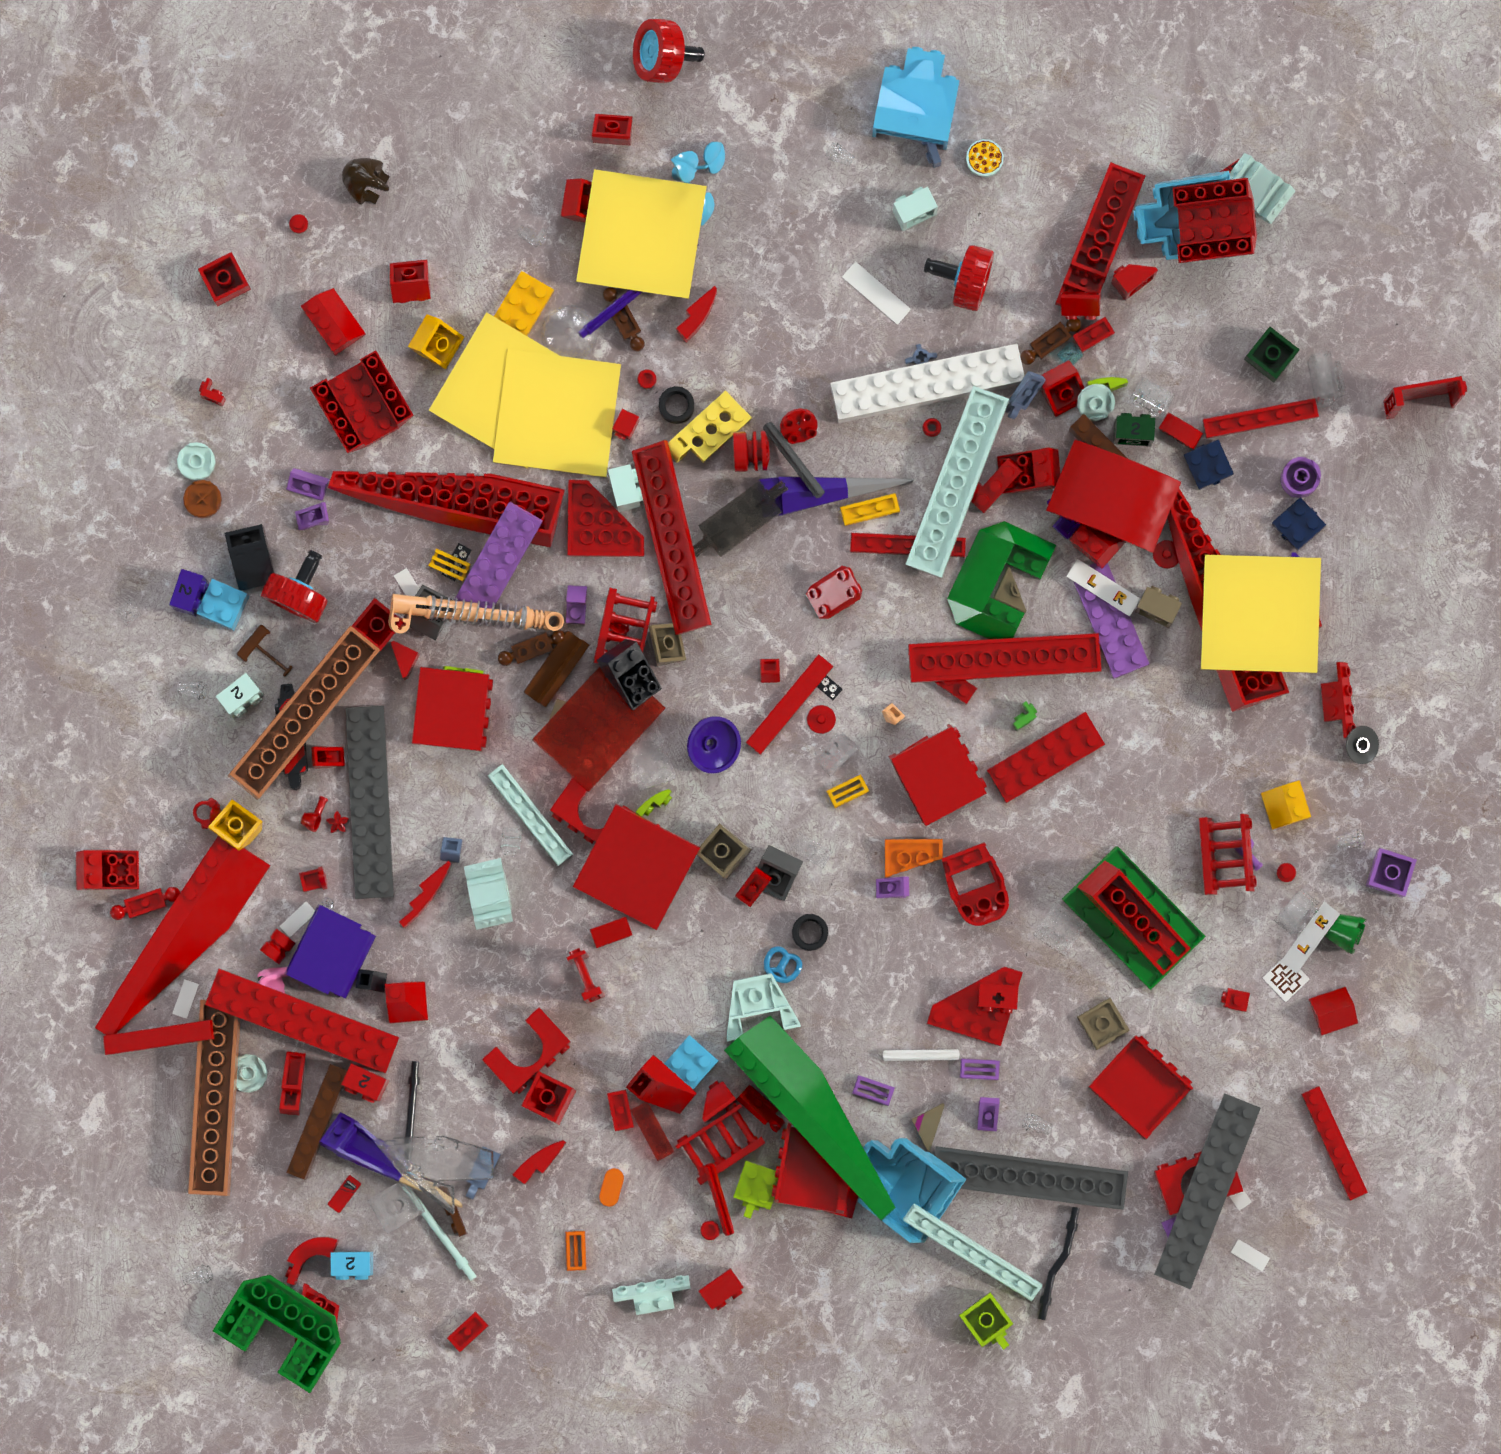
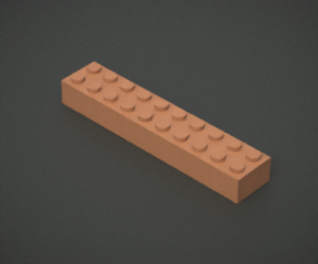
(303, 712)
(214, 1105)

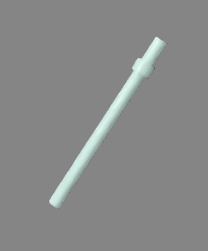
(461, 1262)

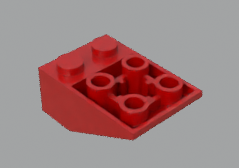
(1038, 467)
(107, 870)
(661, 1086)

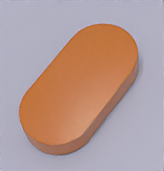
(611, 1187)

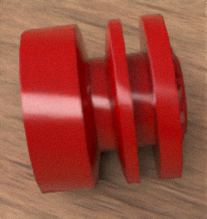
(750, 451)

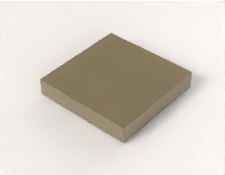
(1103, 1023)

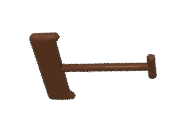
(253, 642)

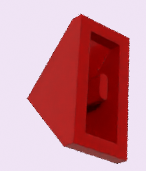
(405, 658)
(327, 757)

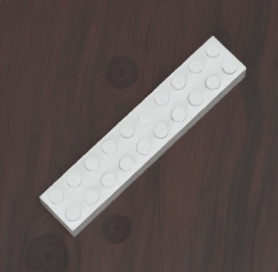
(926, 383)

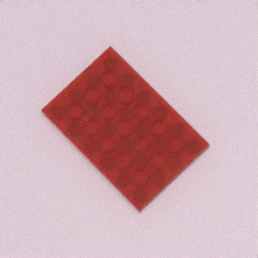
(594, 730)

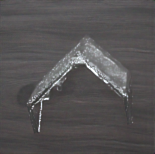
(438, 1160)

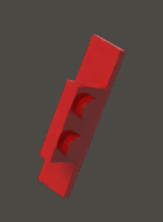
(1337, 699)

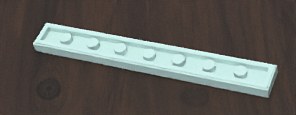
(972, 1252)

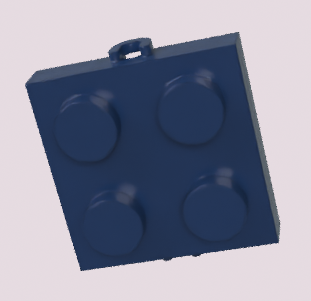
(1208, 464)
(1298, 524)

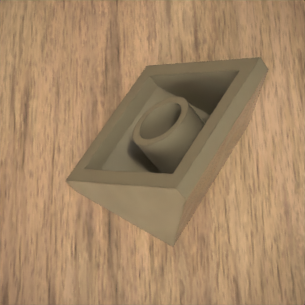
(666, 645)

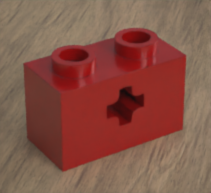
(1007, 992)

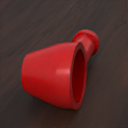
(312, 820)

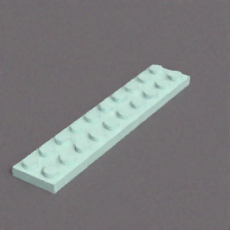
(957, 481)

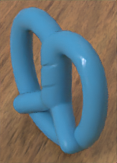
(782, 964)

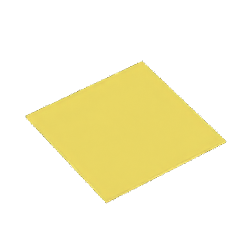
(641, 234)
(475, 385)
(556, 413)
(1261, 613)

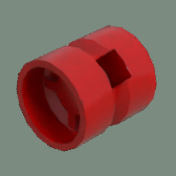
(277, 946)

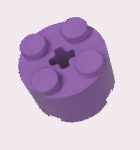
(1304, 467)

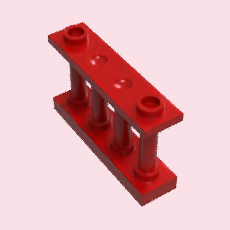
(611, 617)
(1209, 846)
(591, 992)
(737, 1152)

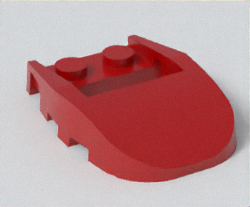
(981, 904)

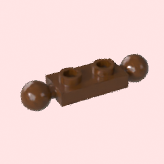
(625, 321)
(1050, 341)
(530, 648)

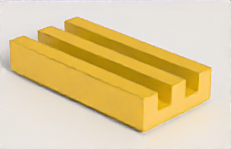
(435, 558)
(862, 784)

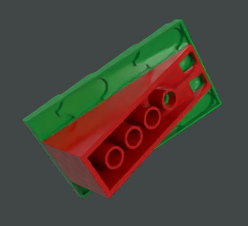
(1133, 917)

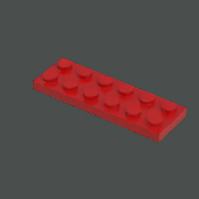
(1045, 757)

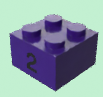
(188, 592)

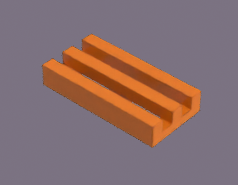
(583, 1246)

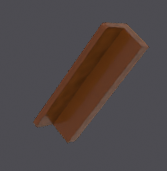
(556, 669)

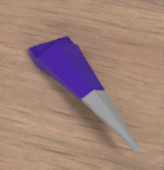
(836, 489)

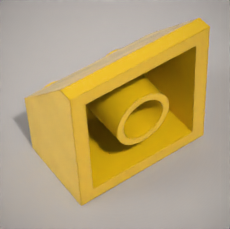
(436, 341)
(1286, 805)
(236, 825)

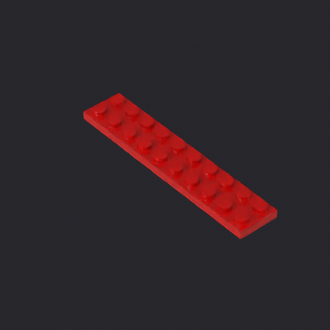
(671, 537)
(1004, 658)
(301, 1020)

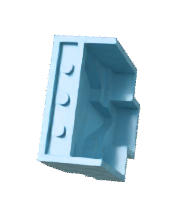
(917, 100)
(1160, 219)
(910, 1179)

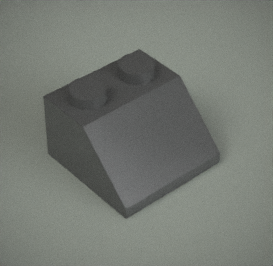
(425, 626)
(782, 869)

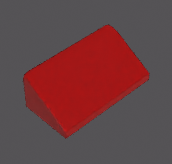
(611, 932)

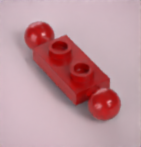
(144, 903)

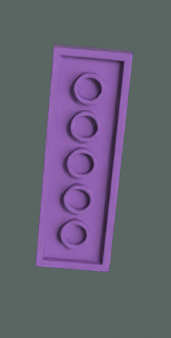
(500, 556)
(1115, 629)

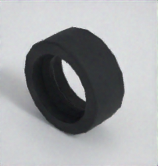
(676, 419)
(815, 918)

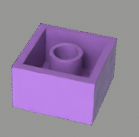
(1391, 872)

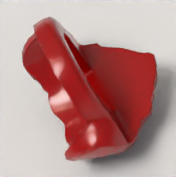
(216, 810)

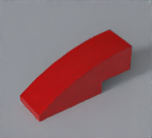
(697, 315)
(292, 1083)
(539, 1161)

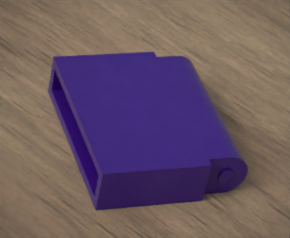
(330, 952)

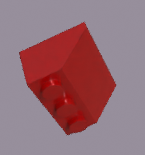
(333, 320)

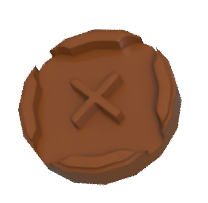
(202, 499)

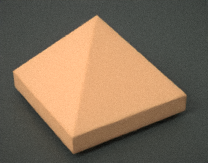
(892, 714)

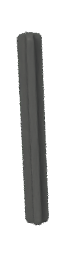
(793, 460)

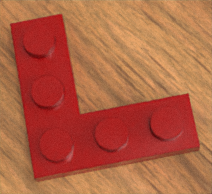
(988, 493)

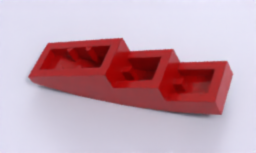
(430, 888)

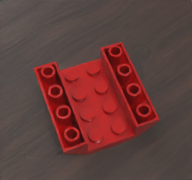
(1215, 220)
(362, 403)

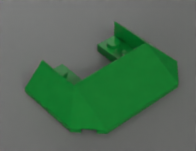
(981, 570)
(291, 1311)

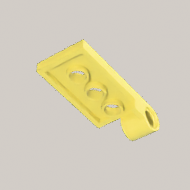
(682, 442)

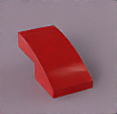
(1180, 430)

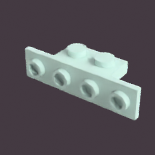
(652, 1295)

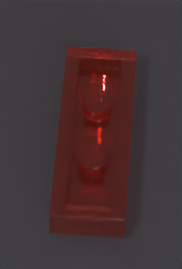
(652, 1131)

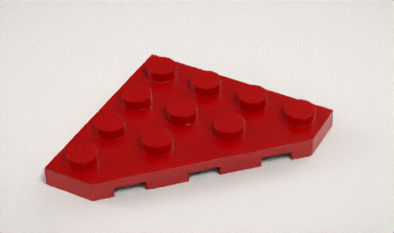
(597, 527)
(963, 1016)

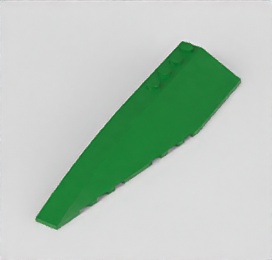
(809, 1104)

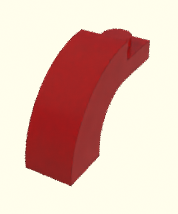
(305, 1251)

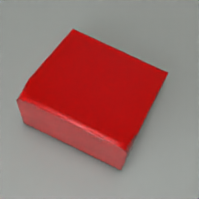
(770, 670)

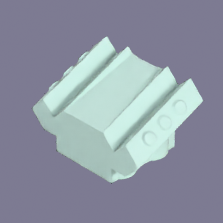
(1268, 189)
(488, 893)

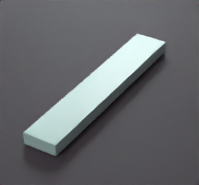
(530, 815)

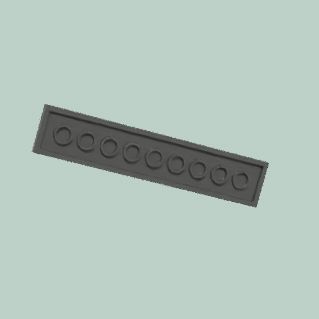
(369, 802)
(1037, 1178)
(1207, 1191)

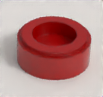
(647, 379)
(710, 1230)

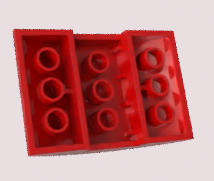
(1113, 495)

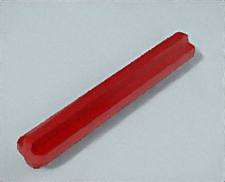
(719, 1199)

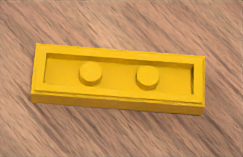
(870, 509)

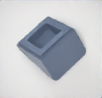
(451, 849)

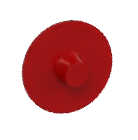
(1165, 554)
(821, 719)

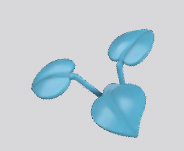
(687, 164)

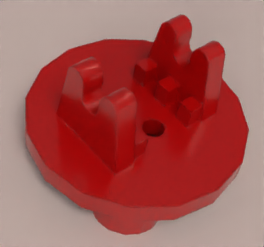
(790, 427)

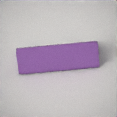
(307, 484)

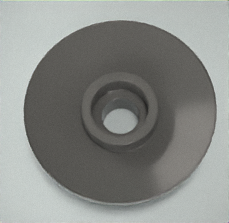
(1368, 745)

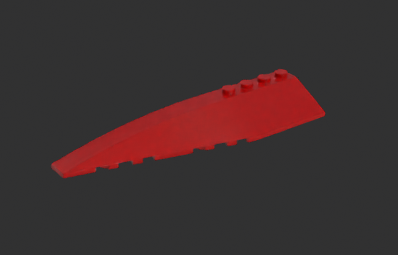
(454, 499)
(1191, 545)
(189, 928)

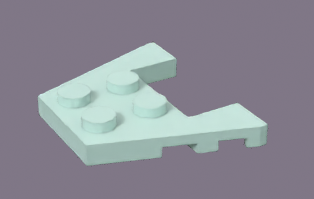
(755, 997)

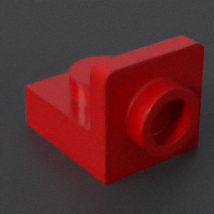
(213, 396)
(1235, 999)

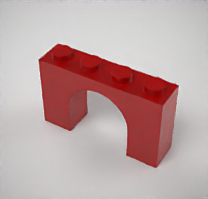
(567, 809)
(553, 1043)
(1170, 1179)

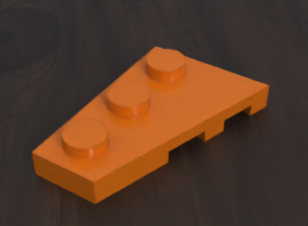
(910, 853)

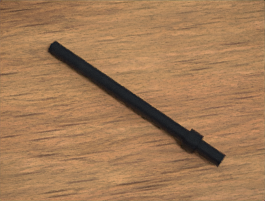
(413, 1080)

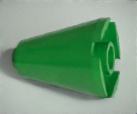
(1346, 932)

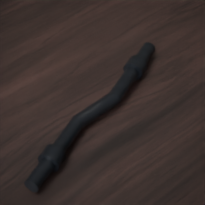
(1046, 1299)

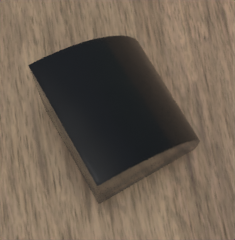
(371, 980)

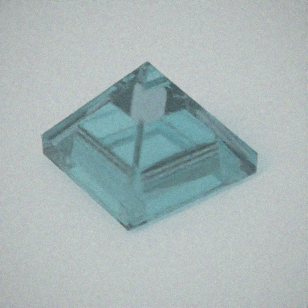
(1070, 353)

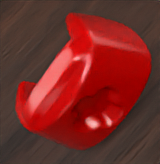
(619, 628)

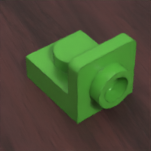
(1022, 719)

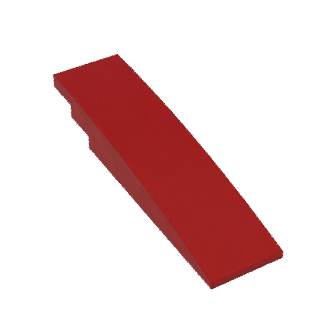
(1103, 231)

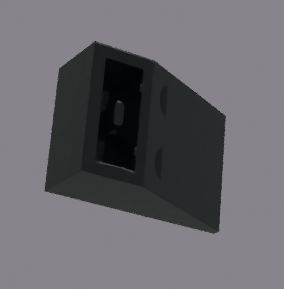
(250, 556)
(629, 673)

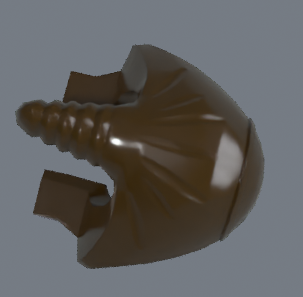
(364, 173)

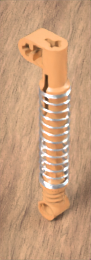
(467, 612)

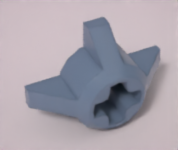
(920, 355)

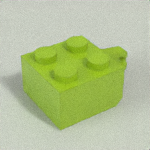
(755, 1187)
(987, 1321)

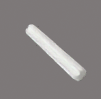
(915, 1055)

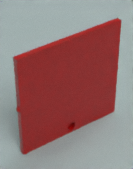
(636, 866)

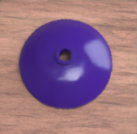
(723, 746)

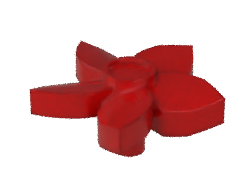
(337, 822)

